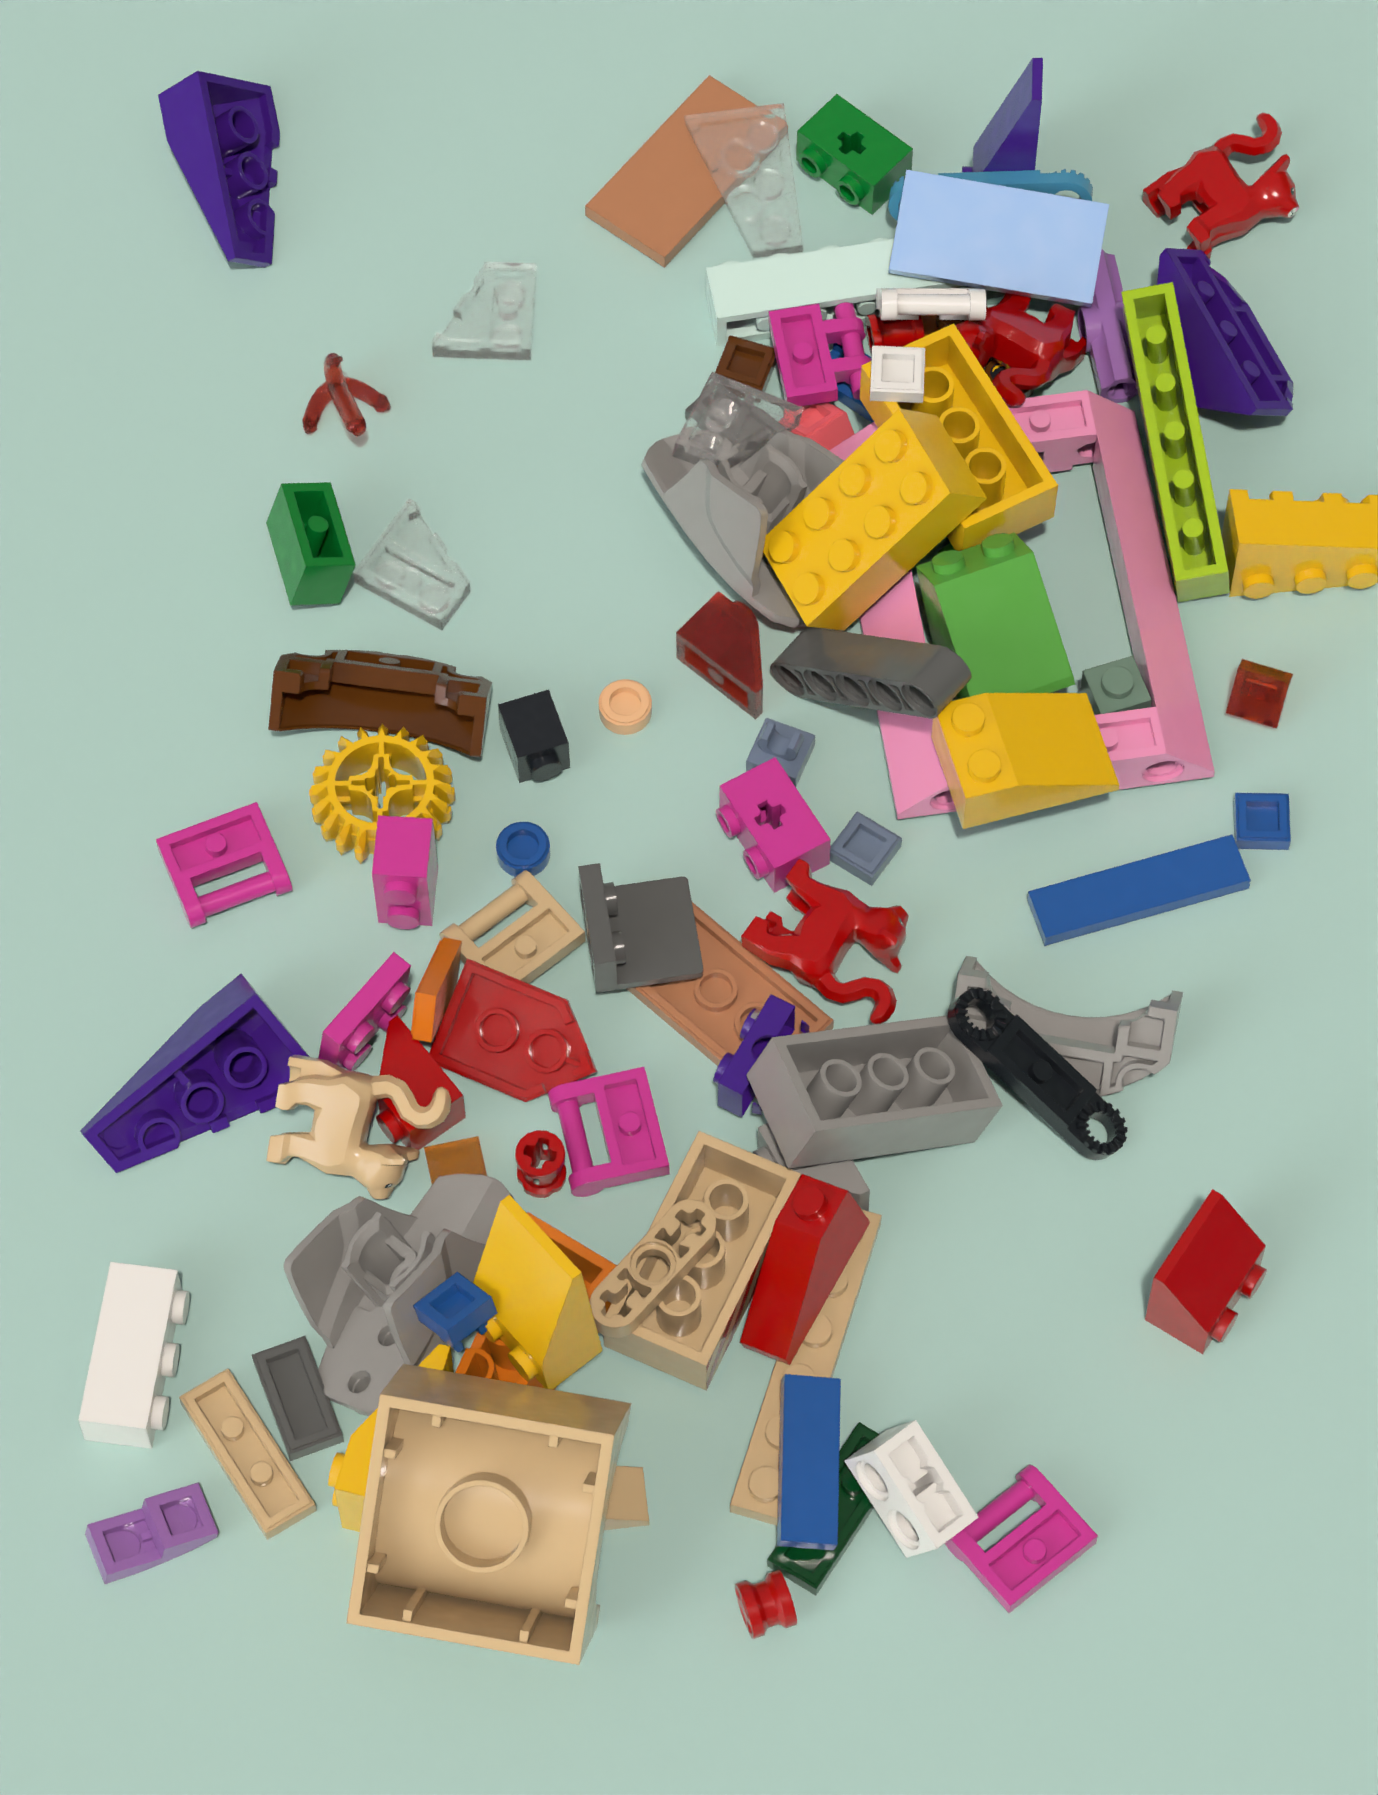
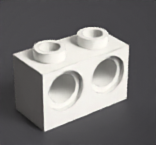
(911, 1489)

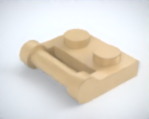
(530, 942)

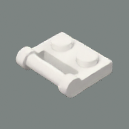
(945, 302)

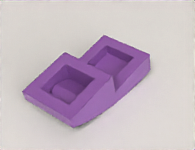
(151, 1535)

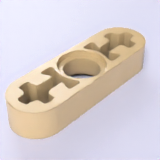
(668, 1228)

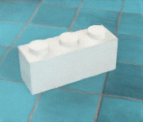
(133, 1355)

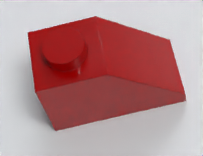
(412, 1063)

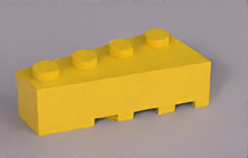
(1299, 543)

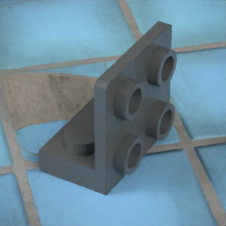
(639, 931)

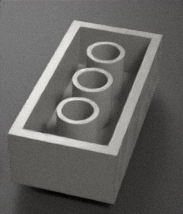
(872, 1091)

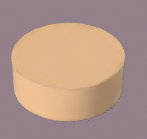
(625, 706)

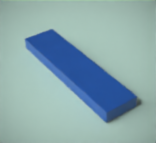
(1138, 890)

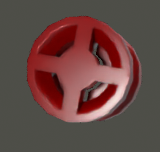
(766, 1604)

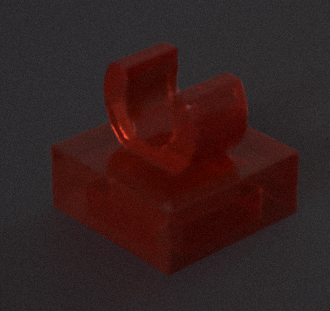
(1259, 693)

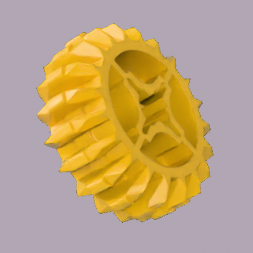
(341, 787)

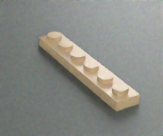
(818, 1355)

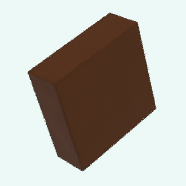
(747, 362)

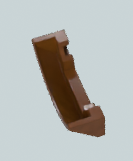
(380, 688)

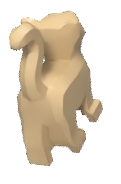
(341, 1122)

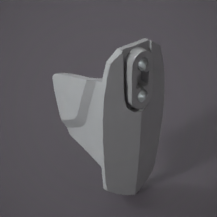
(735, 509)
(369, 1269)

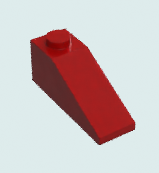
(801, 1266)

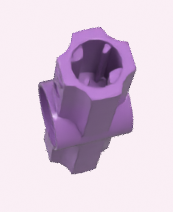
(1107, 335)

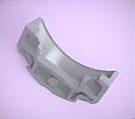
(1102, 1049)

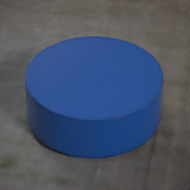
(523, 848)

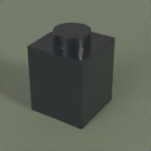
(534, 737)

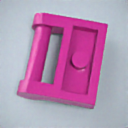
(218, 849)
(627, 1127)
(1031, 1551)

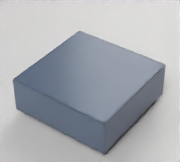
(864, 848)

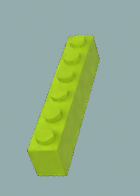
(1175, 442)

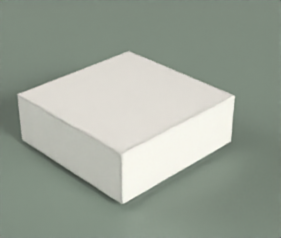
(897, 374)

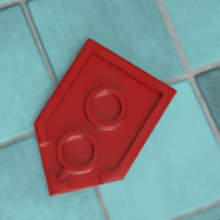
(510, 1035)

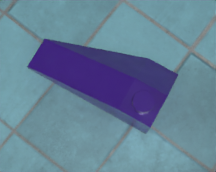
(224, 145)
(199, 1080)

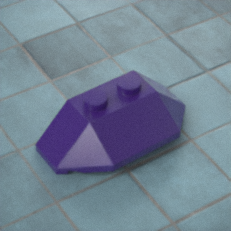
(1224, 344)

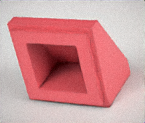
(824, 425)

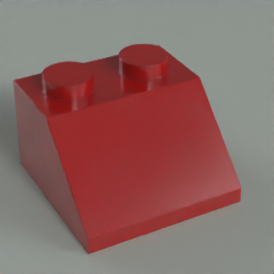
(1206, 1276)

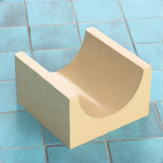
(486, 1513)

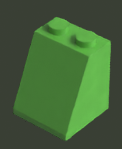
(996, 617)

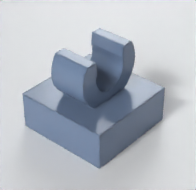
(788, 744)

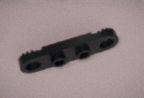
(1037, 1073)

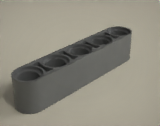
(871, 672)

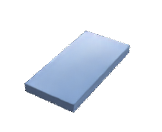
(998, 238)

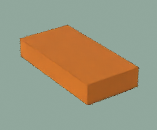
(436, 989)

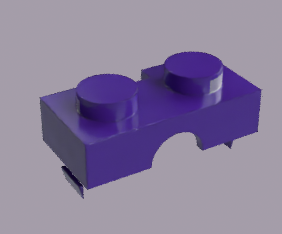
(734, 1088)

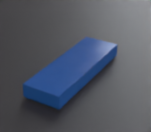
(809, 1462)

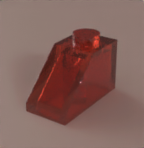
(724, 650)

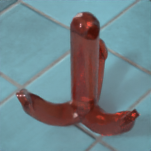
(342, 392)

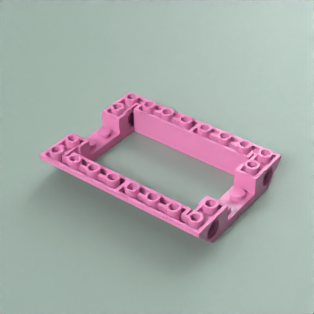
(1143, 744)

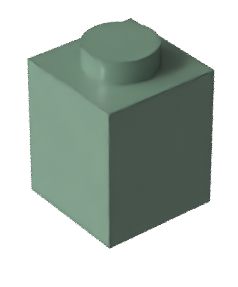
(1115, 687)

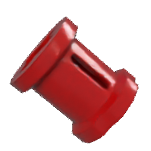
(892, 332)
(528, 1156)

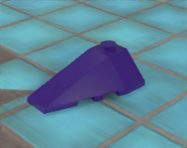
(1013, 132)

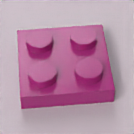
(372, 1008)

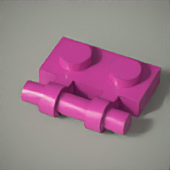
(804, 355)

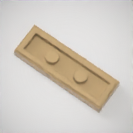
(247, 1454)

